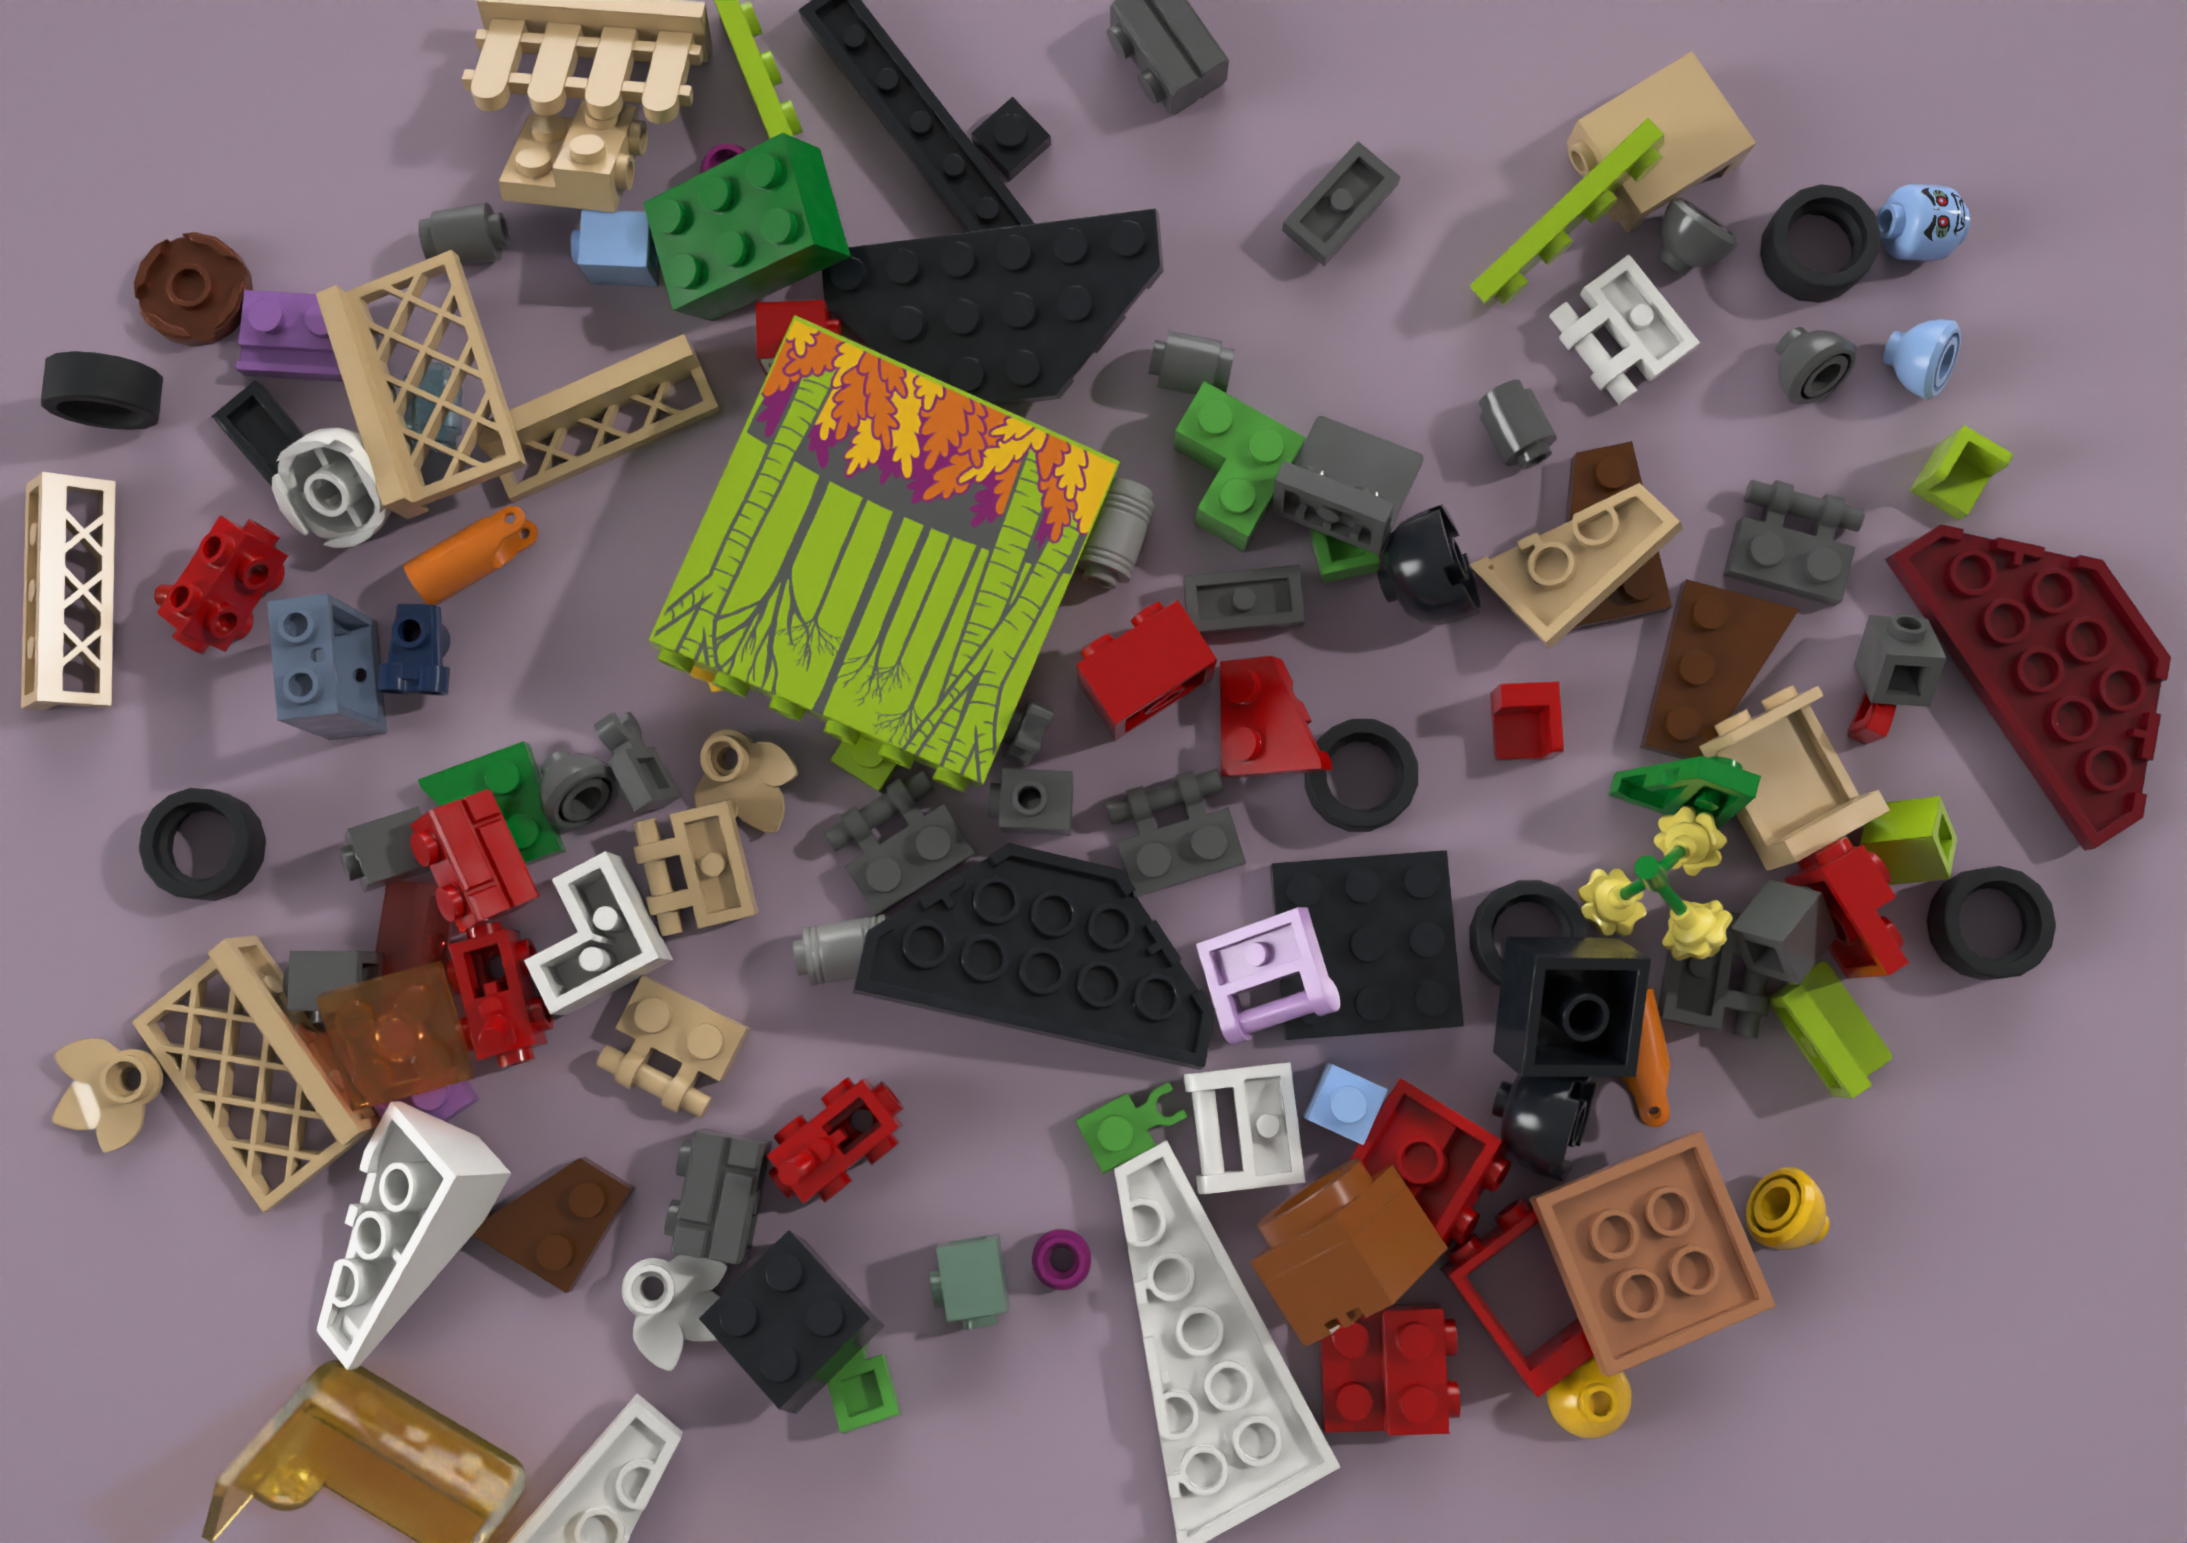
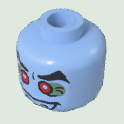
(1923, 222)

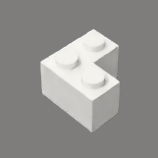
(613, 940)

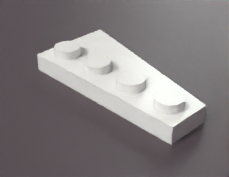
(609, 1483)

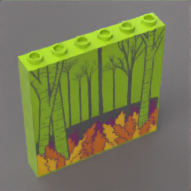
(883, 555)

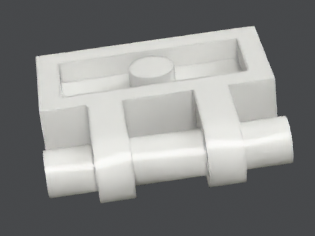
(1636, 318)

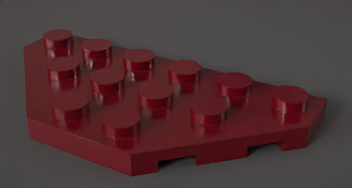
(2054, 663)

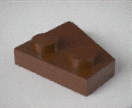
(559, 1222)

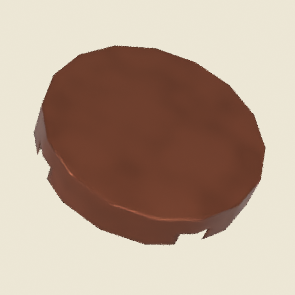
(192, 289)

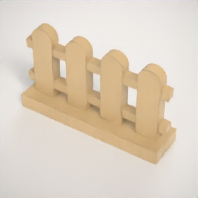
(611, 32)

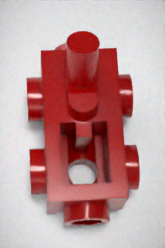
(222, 585)
(503, 1012)
(819, 1152)

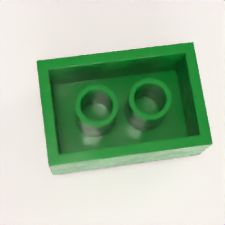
(746, 228)

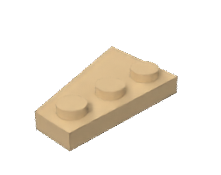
(1574, 567)

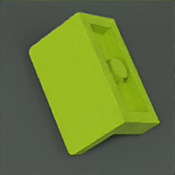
(1830, 1031)

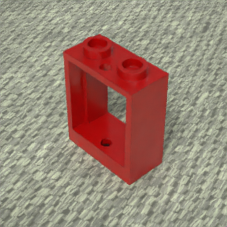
(1556, 1356)

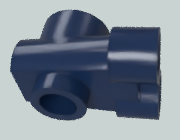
(418, 664)

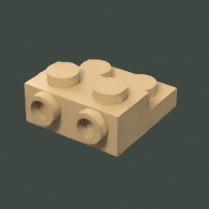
(575, 160)

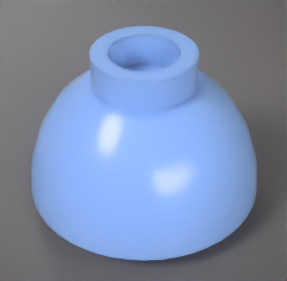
(1924, 356)

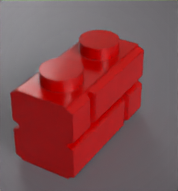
(472, 861)

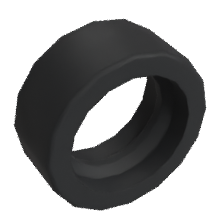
(1839, 206)
(101, 390)
(1405, 776)
(158, 841)
(2035, 914)
(1486, 915)

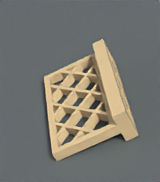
(374, 399)
(302, 1051)

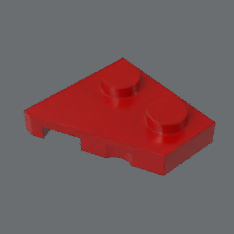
(1264, 722)

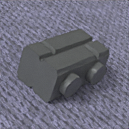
(1170, 49)
(718, 1196)

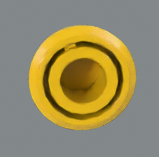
(1787, 1210)
(1590, 1402)

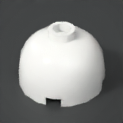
(329, 488)

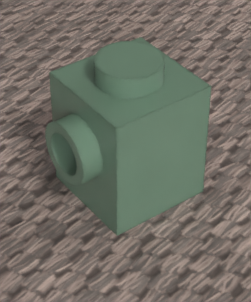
(971, 1281)

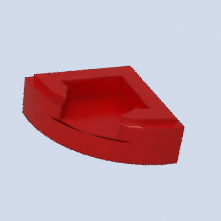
(1871, 721)

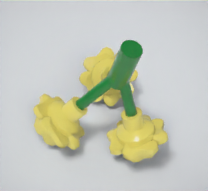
(1694, 927)

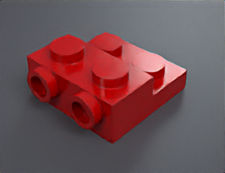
(1853, 889)
(1438, 1157)
(1390, 1373)

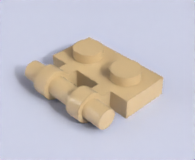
(712, 865)
(681, 1029)

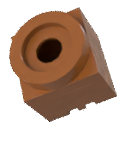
(1344, 1249)

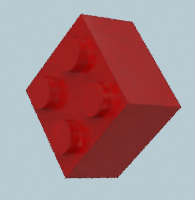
(1145, 667)

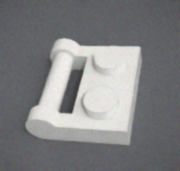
(1264, 1124)

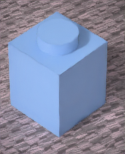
(615, 248)
(1344, 1103)

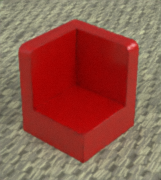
(1527, 721)

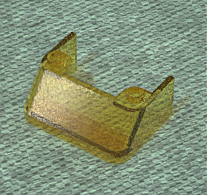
(377, 1453)

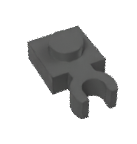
(1026, 732)
(638, 769)

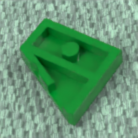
(1700, 782)
(515, 786)

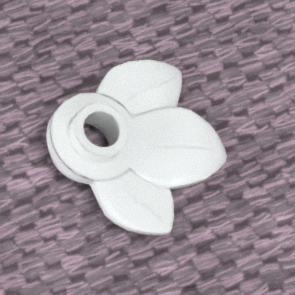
(666, 1322)

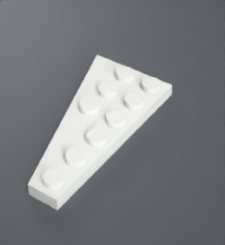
(1221, 1392)

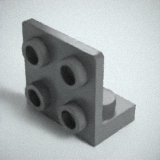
(1346, 484)

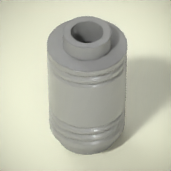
(1117, 534)
(832, 949)

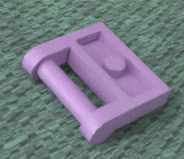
(1261, 956)

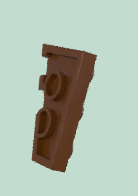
(1593, 478)
(1708, 664)

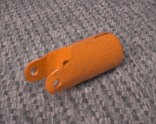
(469, 555)
(1652, 1068)

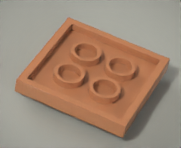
(1652, 1253)

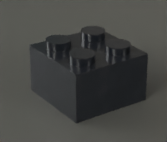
(1571, 1006)
(791, 1323)

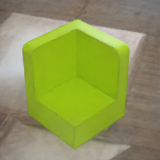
(1960, 471)
(1913, 840)

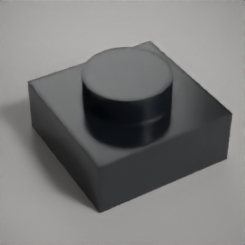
(1011, 138)

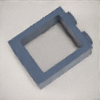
(315, 662)

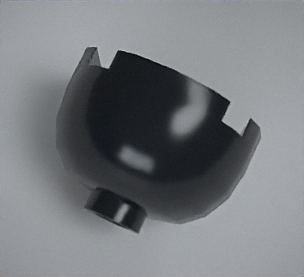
(1429, 570)
(1543, 1119)

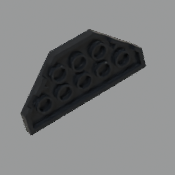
(999, 307)
(1043, 952)

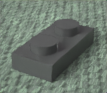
(1340, 203)
(1245, 600)

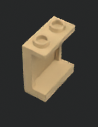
(1698, 132)
(1803, 786)

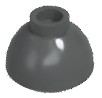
(1693, 237)
(1813, 363)
(575, 789)

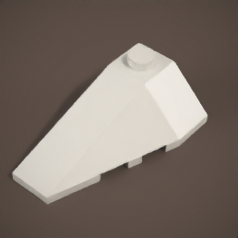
(417, 1209)

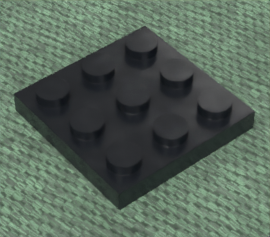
(1382, 940)

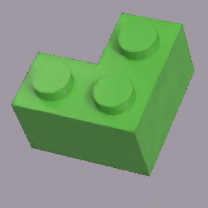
(1245, 454)

